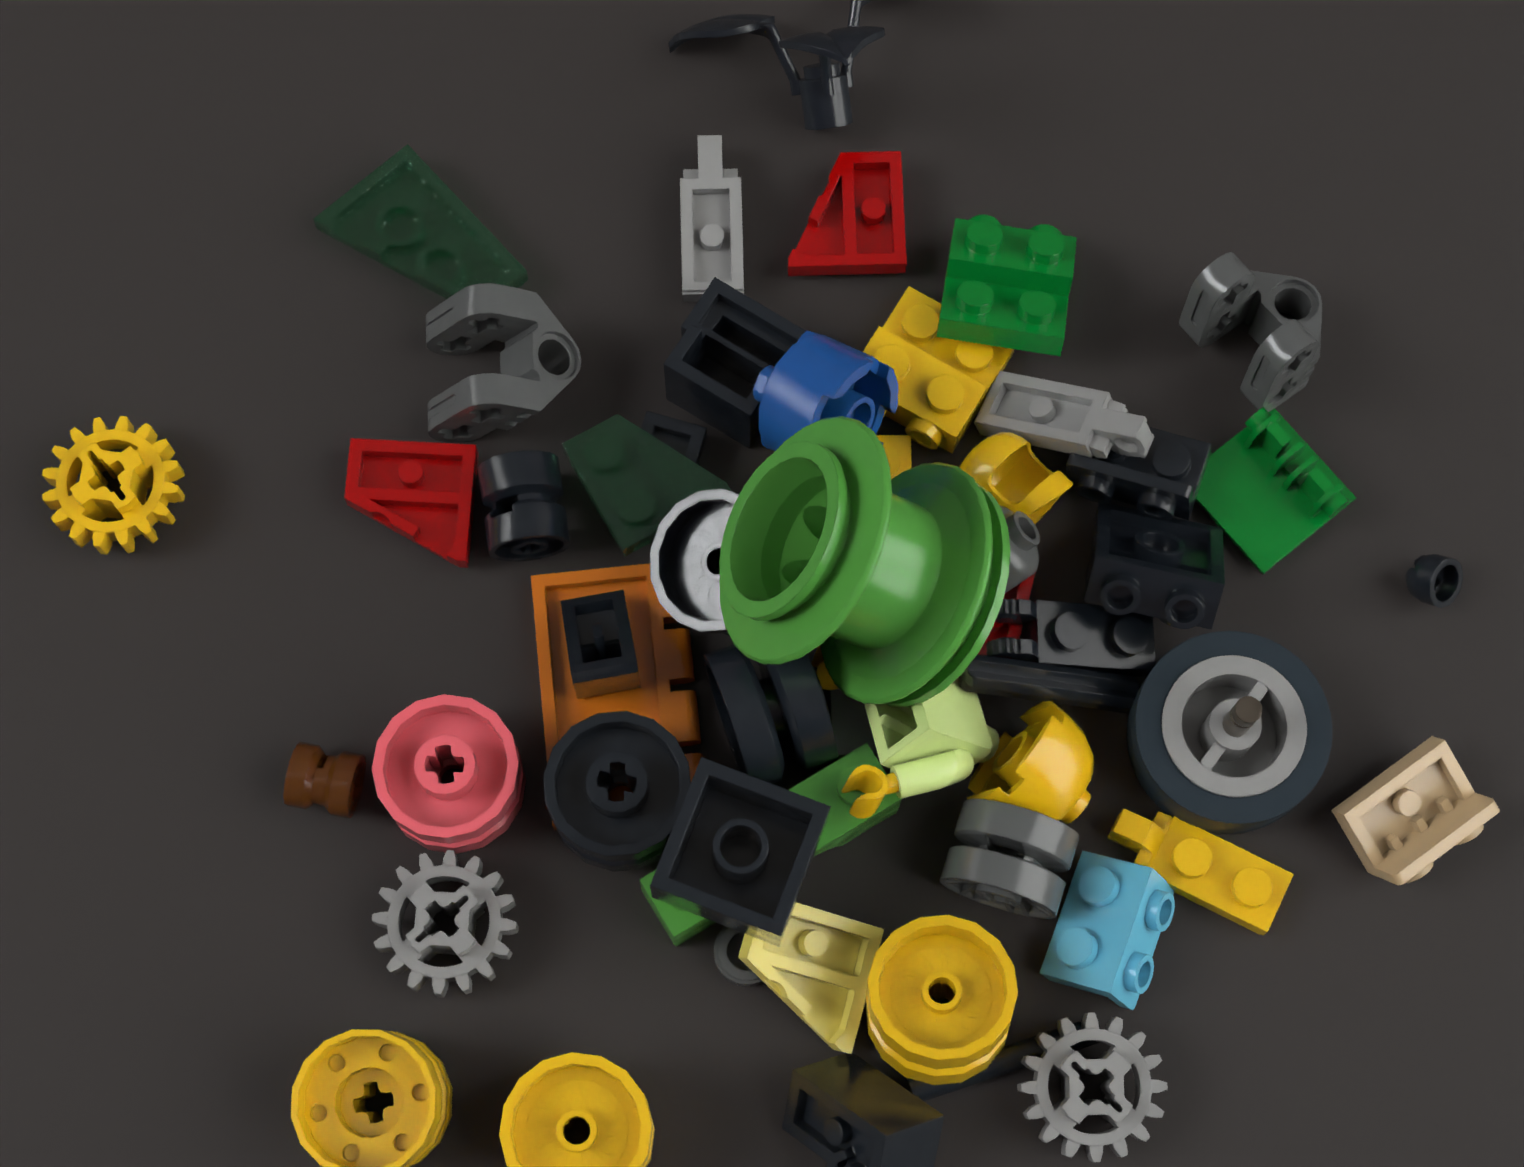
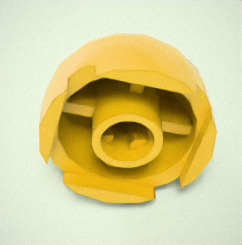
(1040, 767)

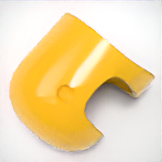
(1015, 475)

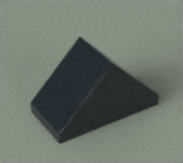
(600, 644)

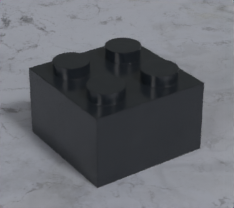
(739, 851)

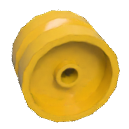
(940, 960)
(572, 1088)

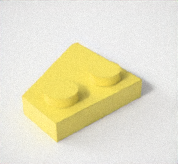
(819, 970)

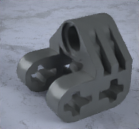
(1287, 350)
(534, 365)

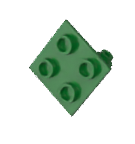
(1270, 490)

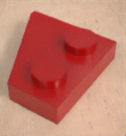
(856, 220)
(417, 491)

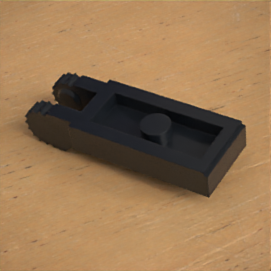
(1077, 637)

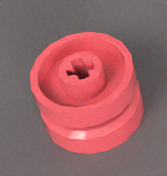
(443, 736)

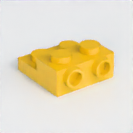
(937, 376)

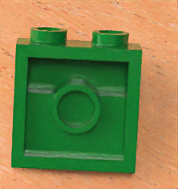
(1007, 285)

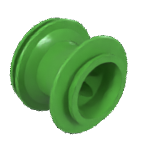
(867, 566)

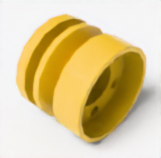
(344, 1072)

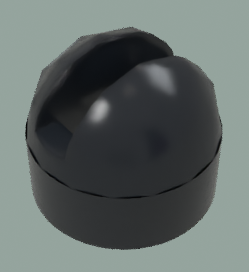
(1435, 579)

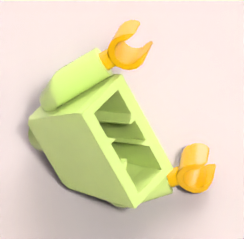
(920, 743)

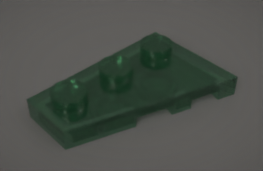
(419, 229)

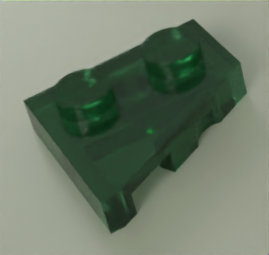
(633, 478)

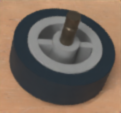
(1229, 732)

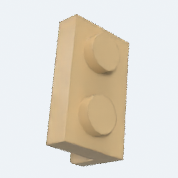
(1413, 813)

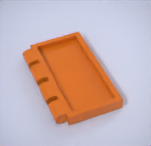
(661, 658)

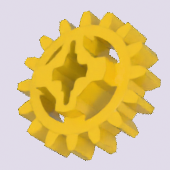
(89, 501)

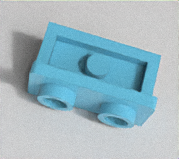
(1109, 929)

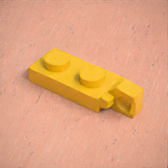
(1205, 868)

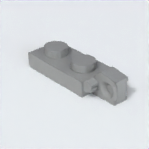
(710, 222)
(1062, 417)

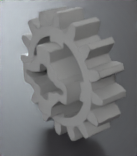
(419, 942)
(1113, 1065)

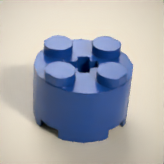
(822, 381)

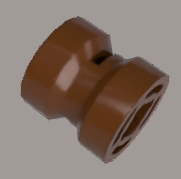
(324, 780)

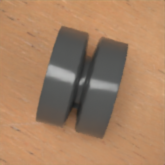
(1010, 858)

